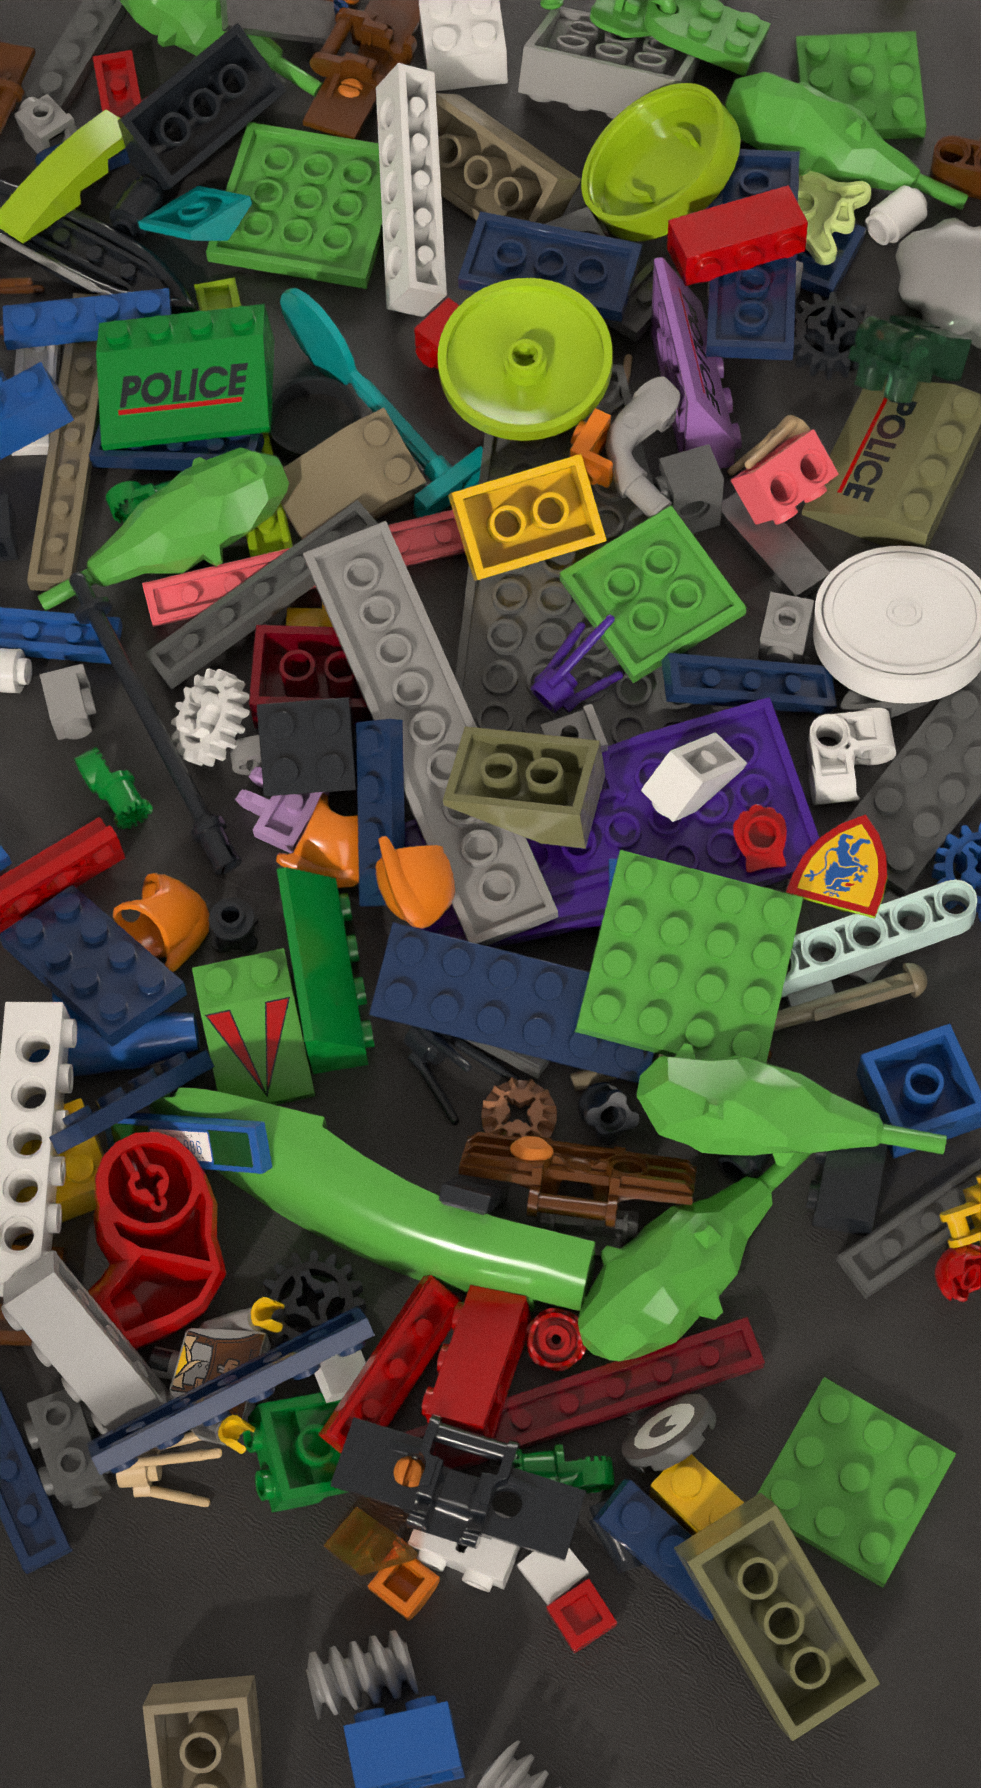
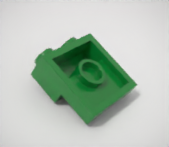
(291, 1454)

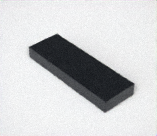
(474, 1193)

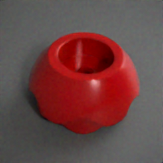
(959, 1272)
(544, 1350)

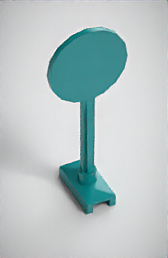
(332, 357)

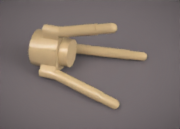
(786, 428)
(149, 1469)

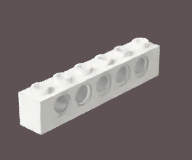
(410, 190)
(26, 1030)

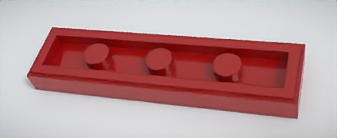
(395, 1361)

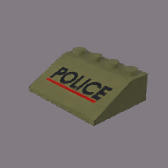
(900, 464)

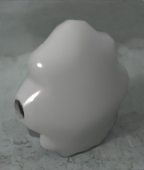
(944, 276)

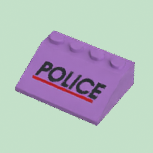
(680, 352)

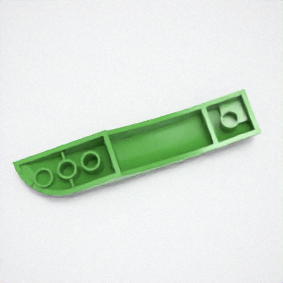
(387, 1219)

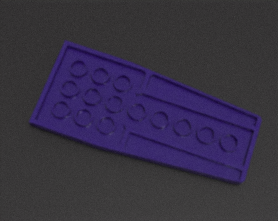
(631, 824)

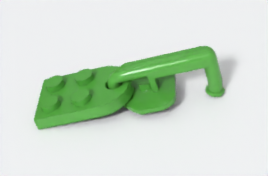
(690, 26)

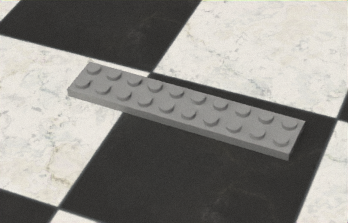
(410, 679)

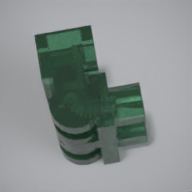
(906, 352)

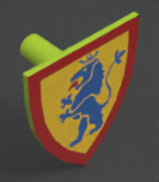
(844, 869)

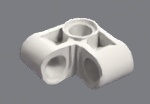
(862, 739)

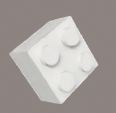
(463, 42)

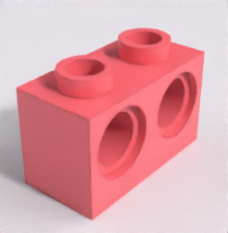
(783, 474)

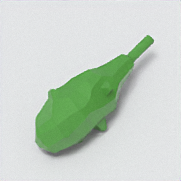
(198, 24)
(828, 133)
(187, 520)
(760, 1109)
(675, 1269)

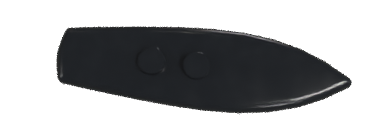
(102, 256)

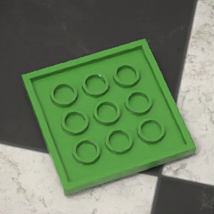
(310, 207)
(688, 961)

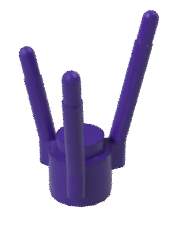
(555, 683)

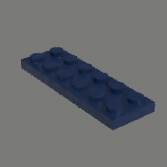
(755, 308)
(494, 1001)

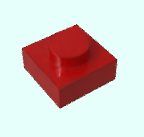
(581, 1616)

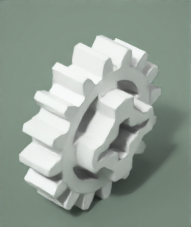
(210, 717)

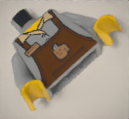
(212, 1351)

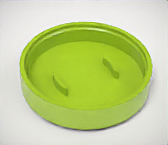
(660, 161)

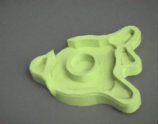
(829, 209)

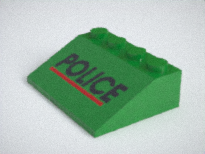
(185, 377)

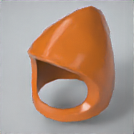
(327, 846)
(415, 882)
(170, 919)

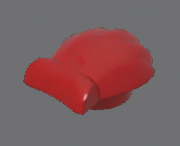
(761, 837)

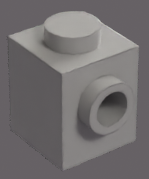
(785, 628)

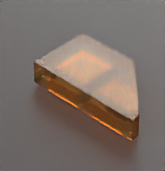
(367, 1544)

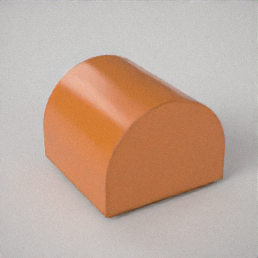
(405, 1587)

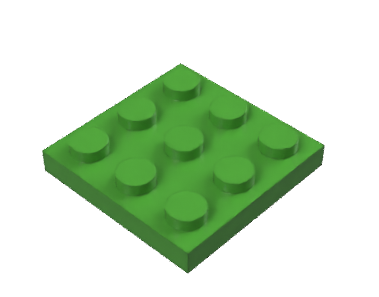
(870, 73)
(657, 589)
(855, 1481)

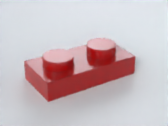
(117, 82)

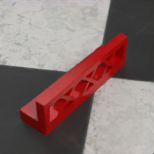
(57, 868)

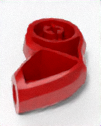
(158, 1235)

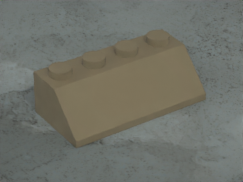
(494, 168)

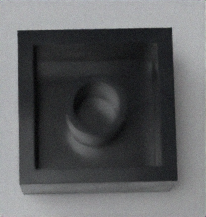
(307, 746)

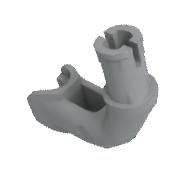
(650, 410)

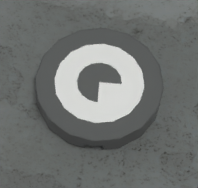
(668, 1433)

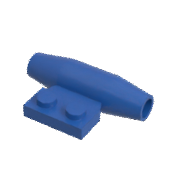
(150, 1044)

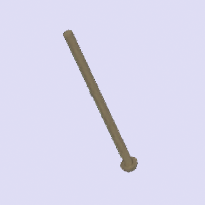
(911, 981)

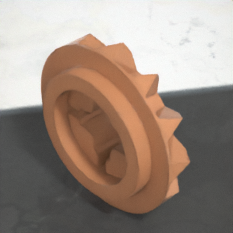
(519, 1092)

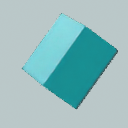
(199, 215)

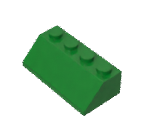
(323, 970)

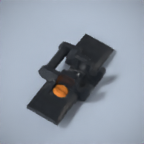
(452, 1504)

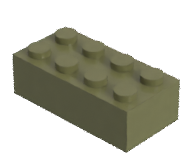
(777, 1616)

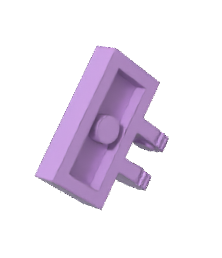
(281, 817)

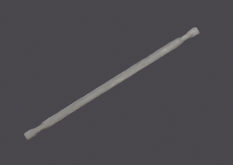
(52, 265)

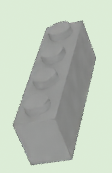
(81, 1343)

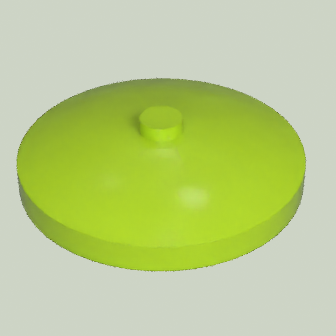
(525, 359)

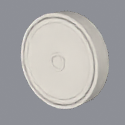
(900, 624)

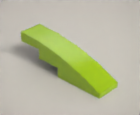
(57, 182)

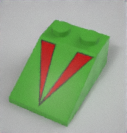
(254, 1028)

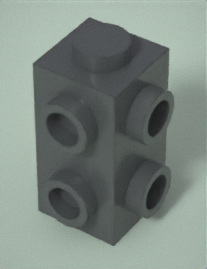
(62, 1433)

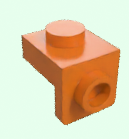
(589, 441)

